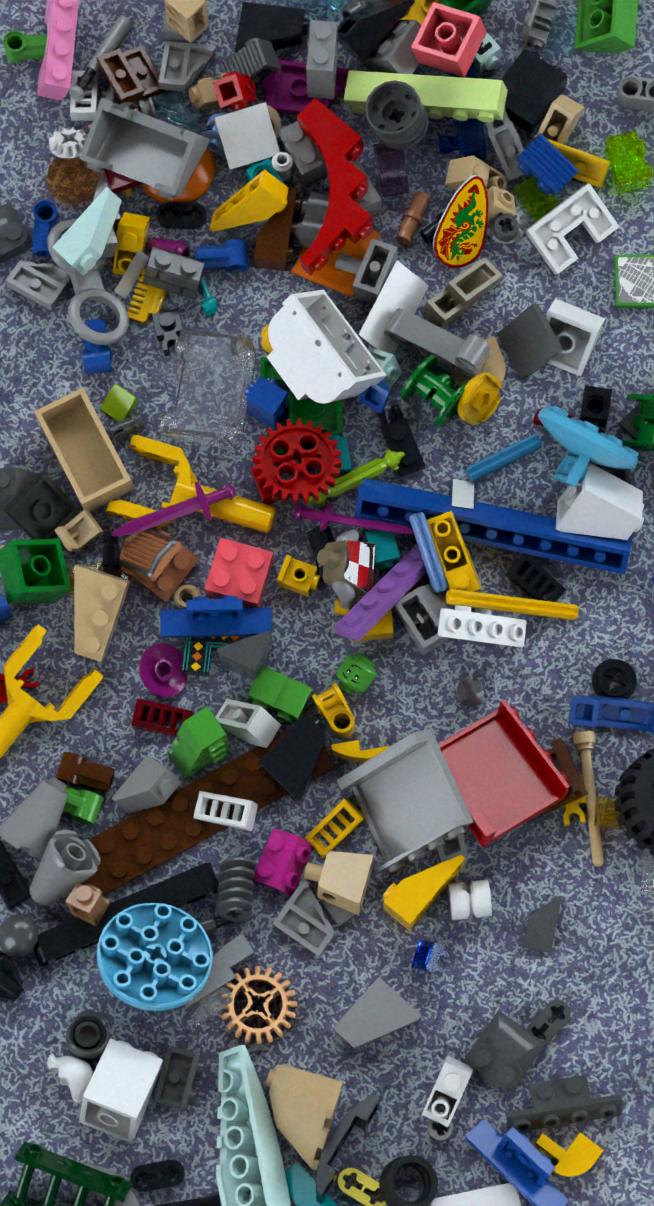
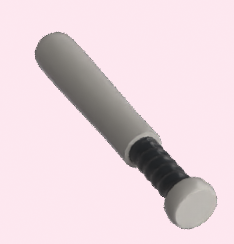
(109, 44)

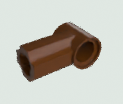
(83, 772)

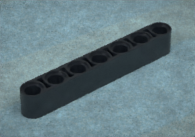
(77, 933)

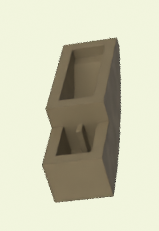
(461, 293)

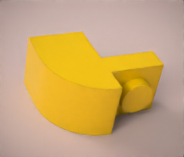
(575, 1160)

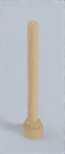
(584, 743)

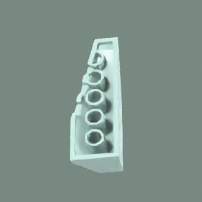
(250, 1154)

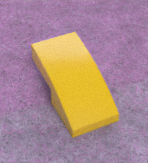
(351, 751)

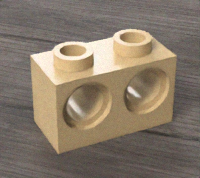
(187, 17)

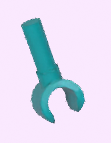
(209, 305)

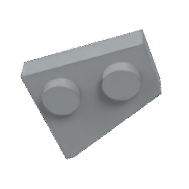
(183, 64)
(305, 921)

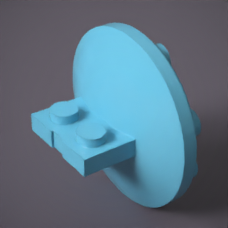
(583, 446)
(154, 956)

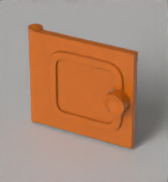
(336, 278)

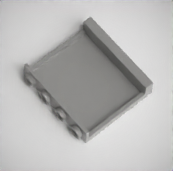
(409, 799)

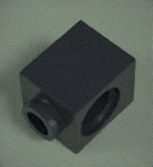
(595, 396)

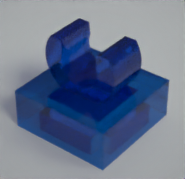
(427, 957)

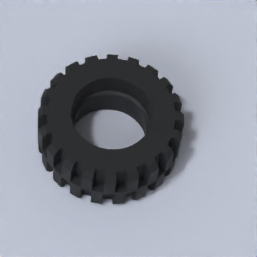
(635, 801)

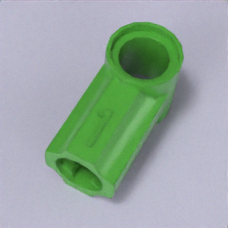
(31, 46)
(83, 805)

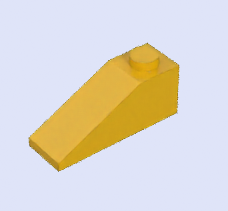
(252, 203)

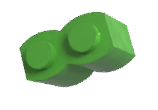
(280, 694)

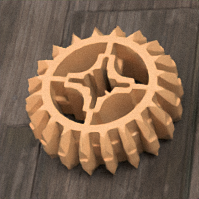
(279, 989)

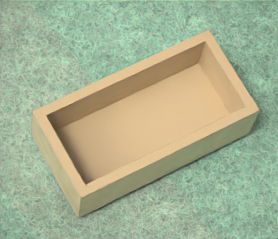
(84, 450)

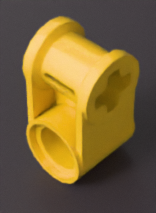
(332, 707)

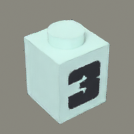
(487, 54)

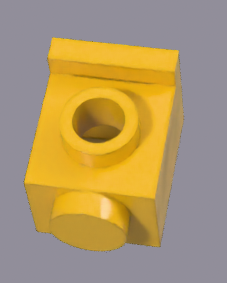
(287, 579)

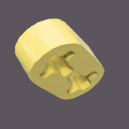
(355, 1193)

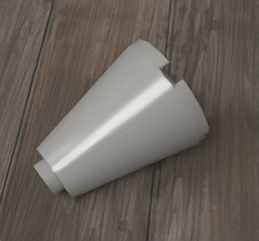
(36, 818)
(63, 864)

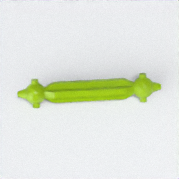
(356, 476)

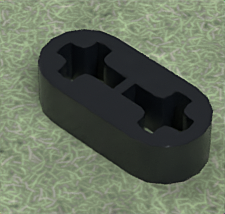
(183, 221)
(156, 1168)

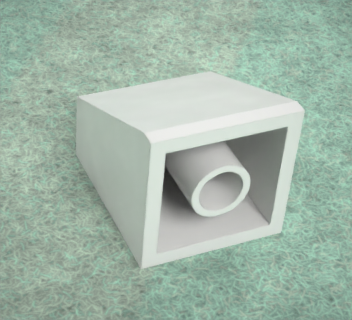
(600, 506)
(120, 1090)

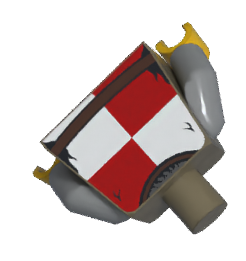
(348, 568)

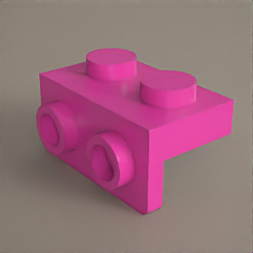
(283, 861)

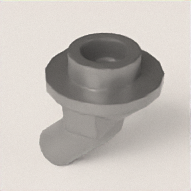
(469, 691)

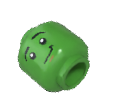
(356, 673)

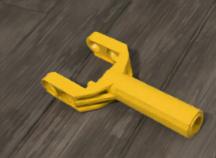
(238, 510)
(25, 709)

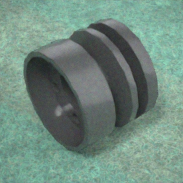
(396, 101)

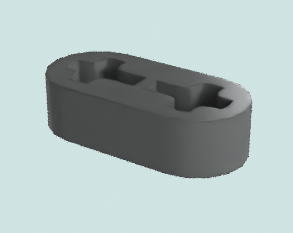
(545, 1014)

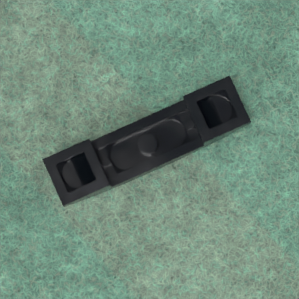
(358, 1116)

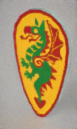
(463, 225)

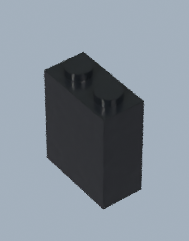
(531, 89)

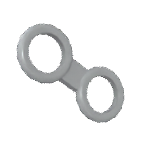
(86, 289)

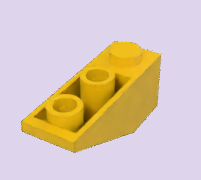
(453, 553)

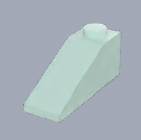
(88, 235)

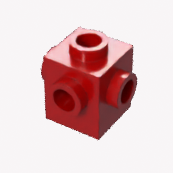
(235, 91)

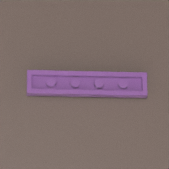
(382, 596)

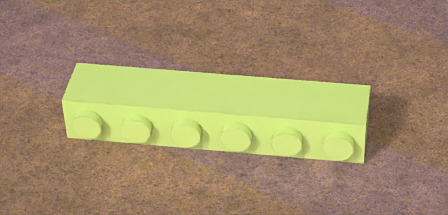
(440, 95)

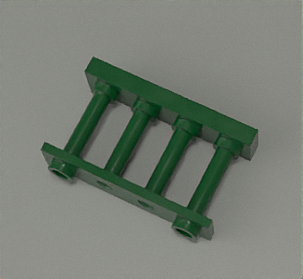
(61, 1168)

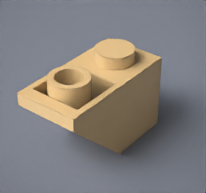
(465, 167)

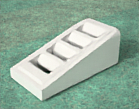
(84, 113)
(248, 817)

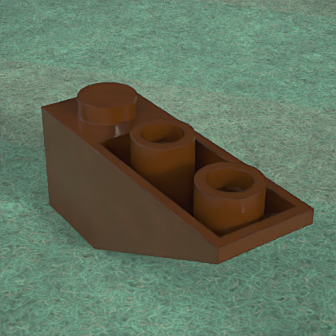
(274, 238)

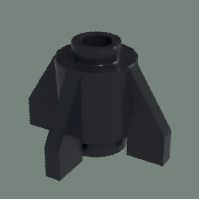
(9, 980)

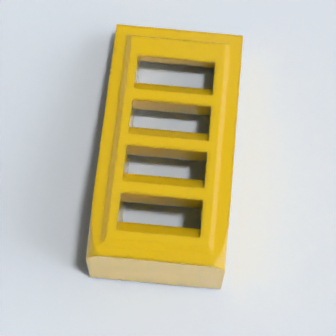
(350, 827)

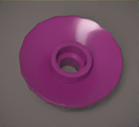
(169, 662)

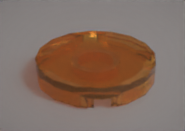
(71, 180)

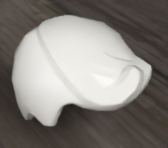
(73, 1073)

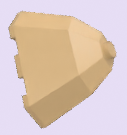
(303, 1109)

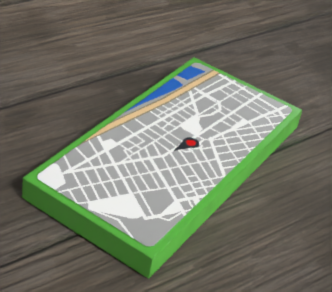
(634, 281)

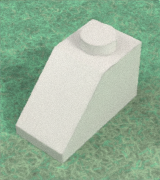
(248, 722)

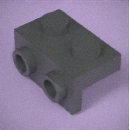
(178, 1078)

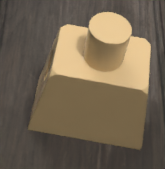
(342, 879)

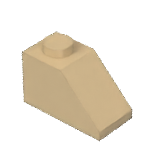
(561, 119)

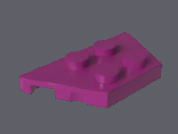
(288, 91)

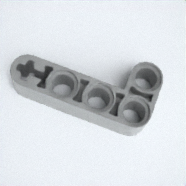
(426, 339)

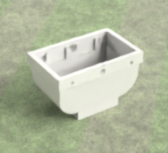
(315, 353)

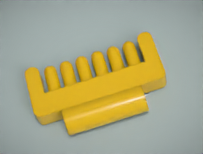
(151, 303)

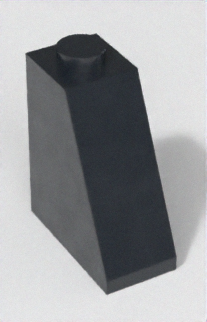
(272, 23)
(296, 757)

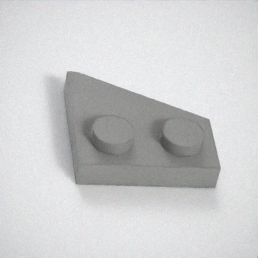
(39, 282)

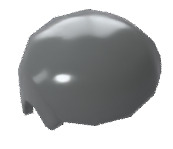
(18, 936)

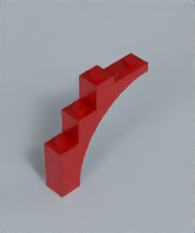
(344, 216)

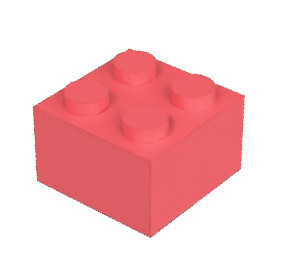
(448, 39)
(239, 572)

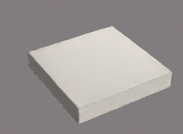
(247, 135)

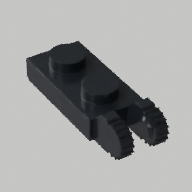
(400, 439)

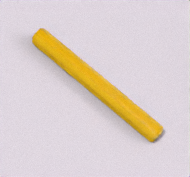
(512, 604)

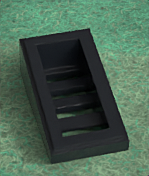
(520, 581)

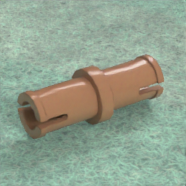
(412, 218)

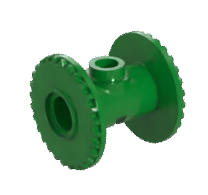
(435, 388)
(643, 422)

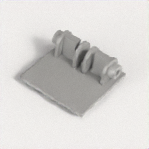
(538, 23)

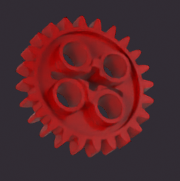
(291, 439)

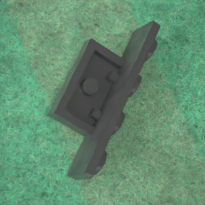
(563, 1103)

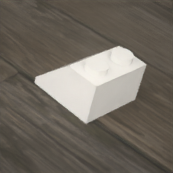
(577, 334)

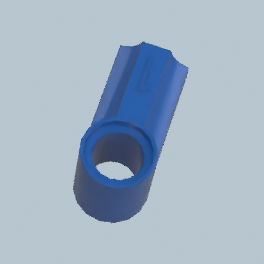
(43, 227)
(229, 256)
(96, 357)

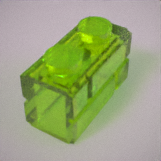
(628, 162)

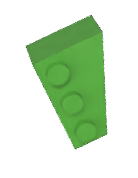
(199, 743)

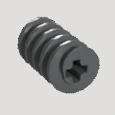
(235, 889)

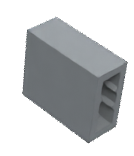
(322, 59)

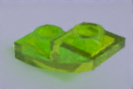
(534, 199)

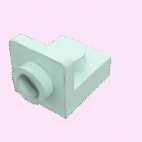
(388, 364)

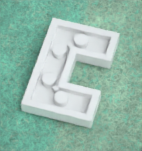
(549, 231)

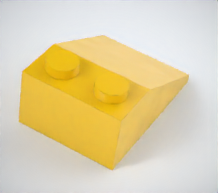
(418, 892)

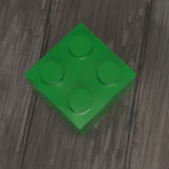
(33, 571)

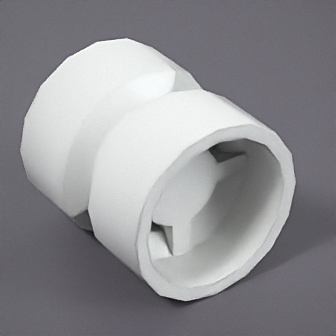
(470, 899)

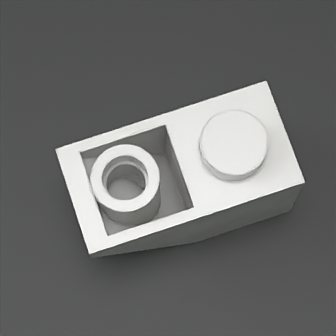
(447, 1091)

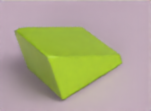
(119, 403)

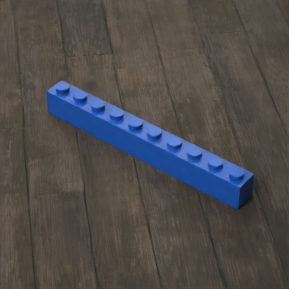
(493, 526)

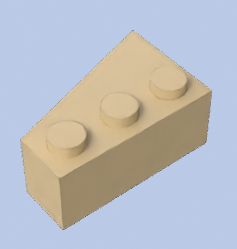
(96, 610)

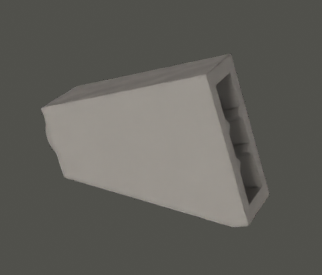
(374, 1016)

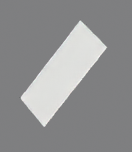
(132, 274)
(463, 494)

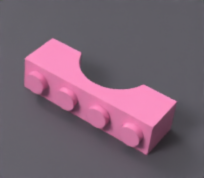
(59, 52)

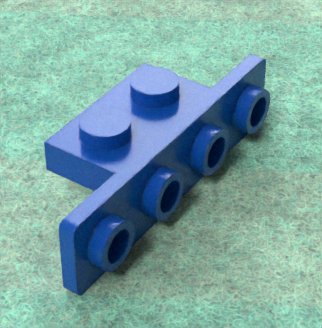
(214, 619)
(517, 1163)

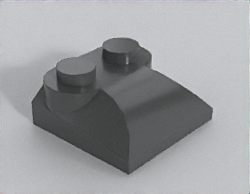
(13, 234)
(504, 1051)

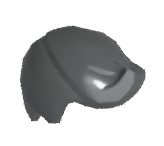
(87, 1035)

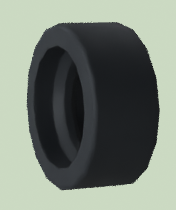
(426, 1171)

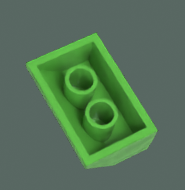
(608, 25)

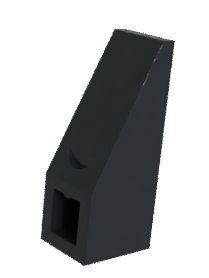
(368, 26)

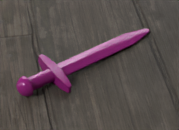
(178, 510)
(327, 516)

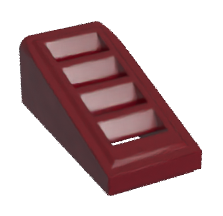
(141, 704)

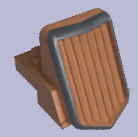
(156, 561)

